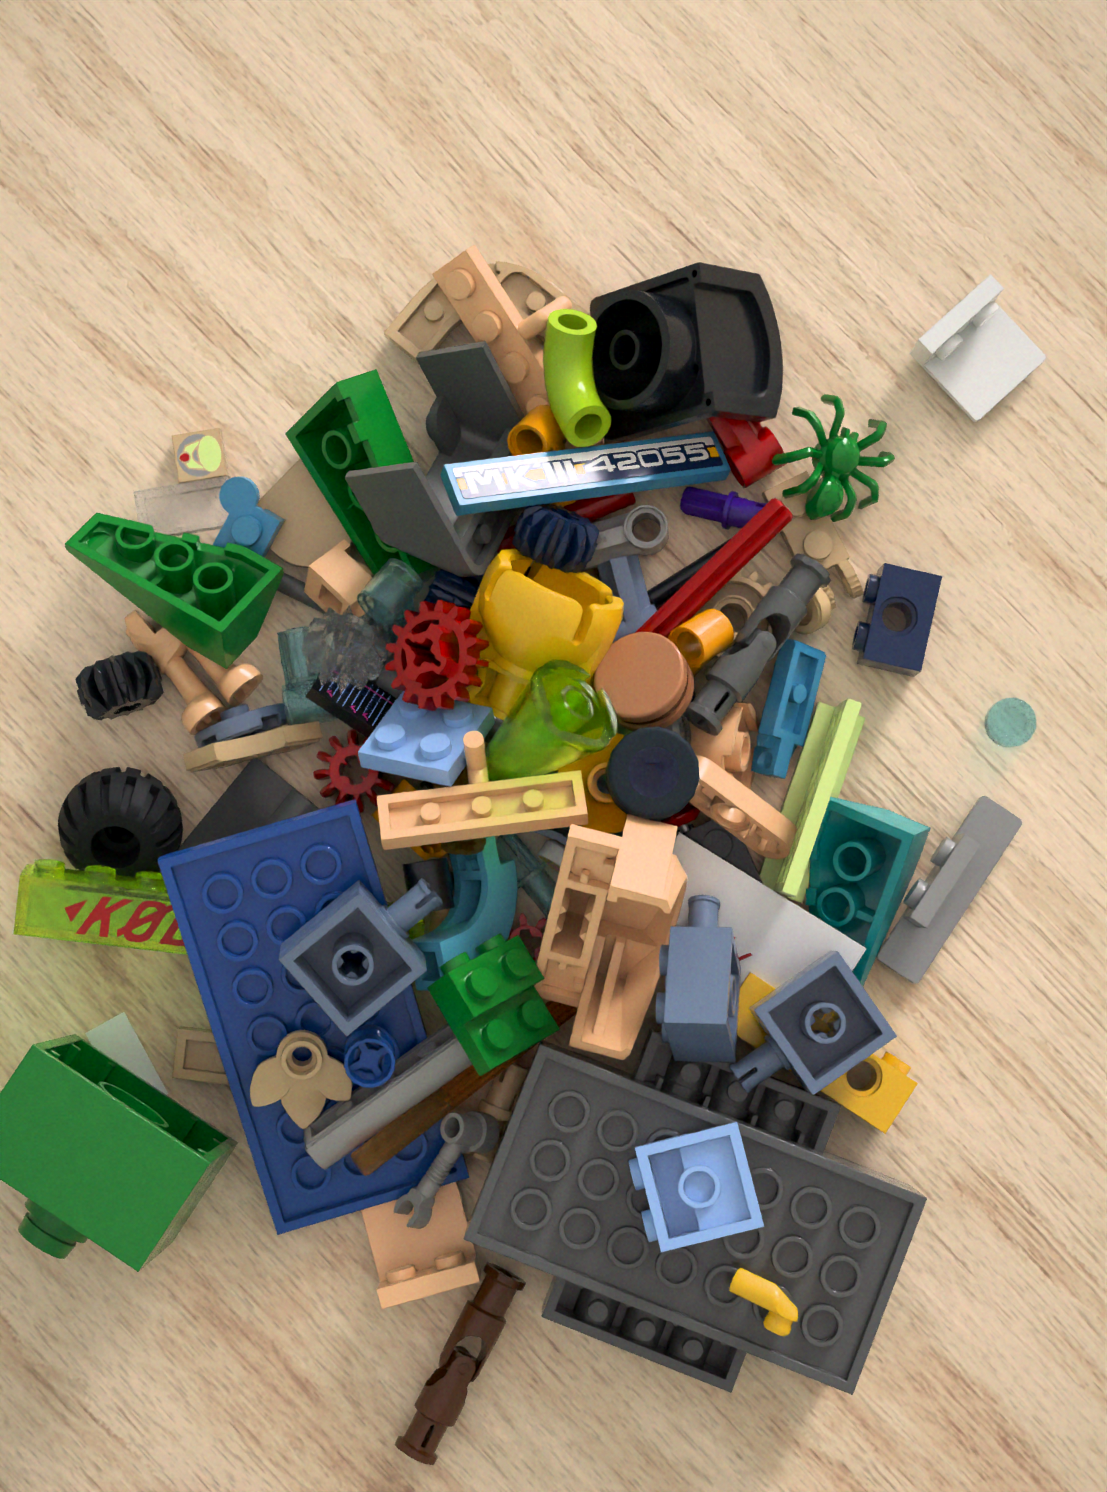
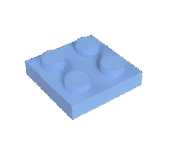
(424, 741)

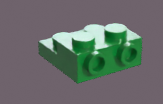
(493, 1002)

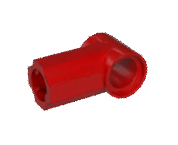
(747, 448)

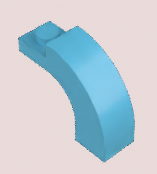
(483, 908)

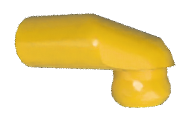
(766, 1295)

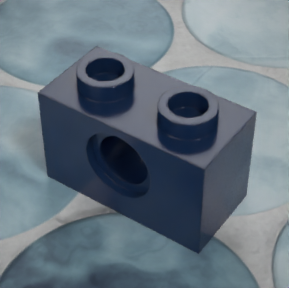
(914, 595)

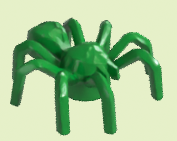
(835, 461)

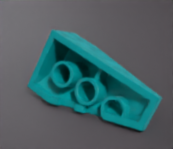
(862, 872)

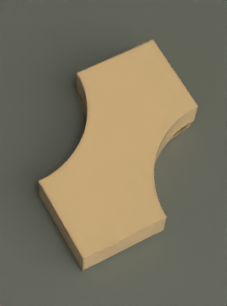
(255, 746)

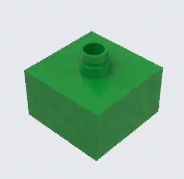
(102, 1153)

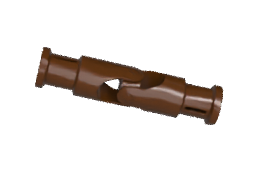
(447, 1387)

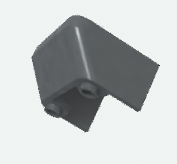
(467, 424)

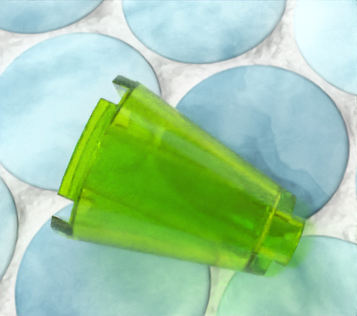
(551, 724)

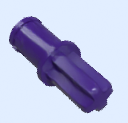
(726, 509)

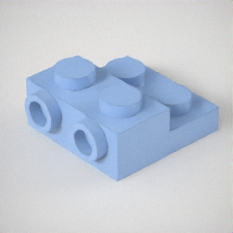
(696, 1187)

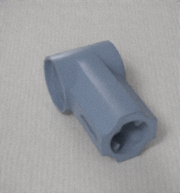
(627, 582)

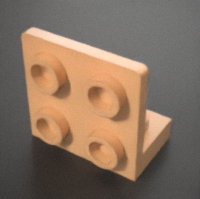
(422, 1260)

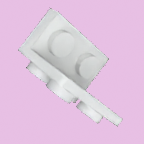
(977, 351)

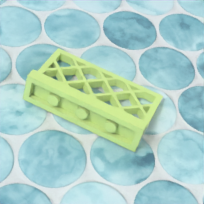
(815, 779)

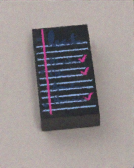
(356, 708)

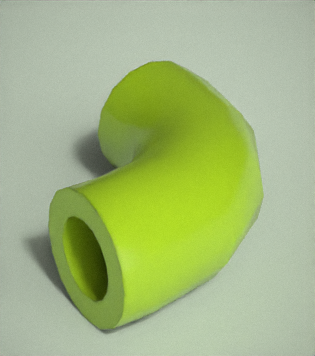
(571, 378)

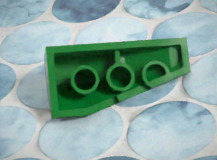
(193, 589)

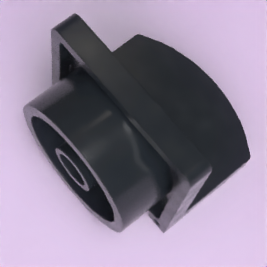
(686, 350)

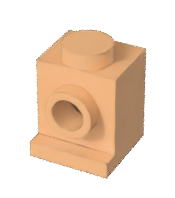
(337, 580)

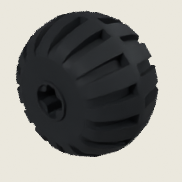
(119, 822)

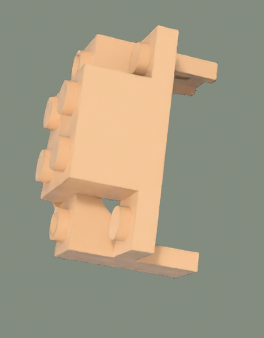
(608, 930)

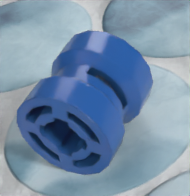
(372, 1065)

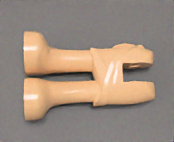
(202, 704)

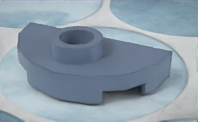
(242, 722)

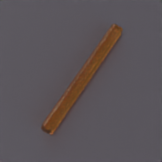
(435, 1107)

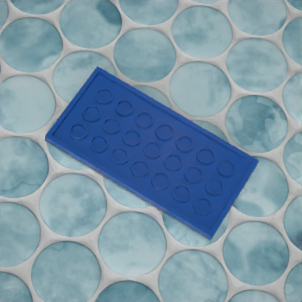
(233, 913)

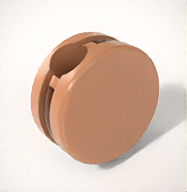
(645, 680)

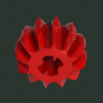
(344, 783)

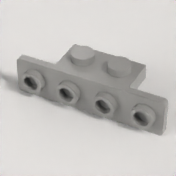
(949, 888)

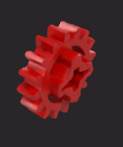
(437, 655)

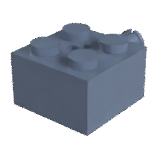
(359, 923)
(700, 987)
(813, 1056)

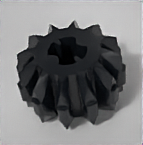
(119, 685)

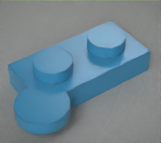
(246, 522)

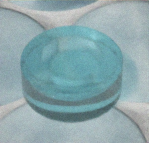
(1010, 722)

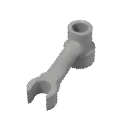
(462, 1133)

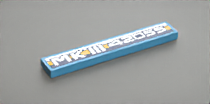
(584, 473)

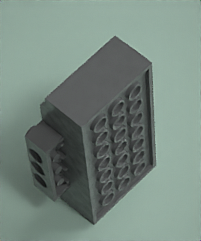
(570, 1208)

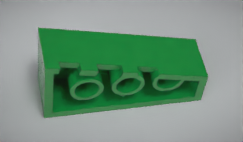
(347, 432)

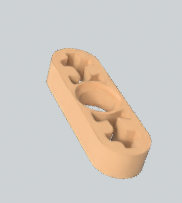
(742, 812)

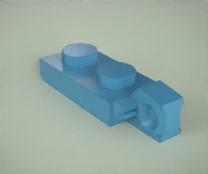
(787, 707)

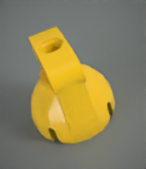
(537, 622)

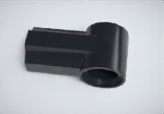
(436, 874)

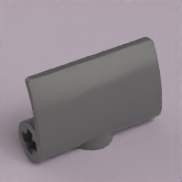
(250, 802)

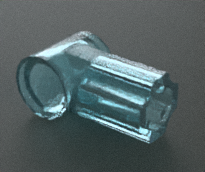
(390, 595)
(298, 681)

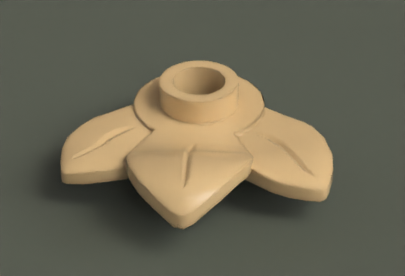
(298, 1083)

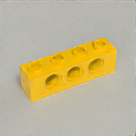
(876, 1102)

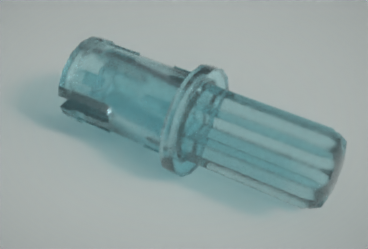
(530, 873)

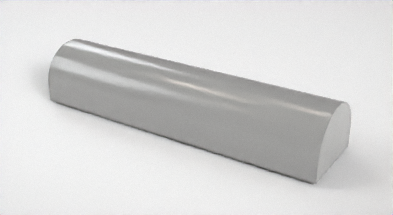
(372, 1109)

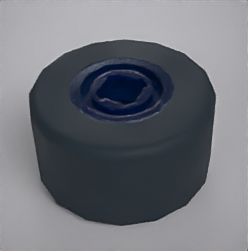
(652, 789)

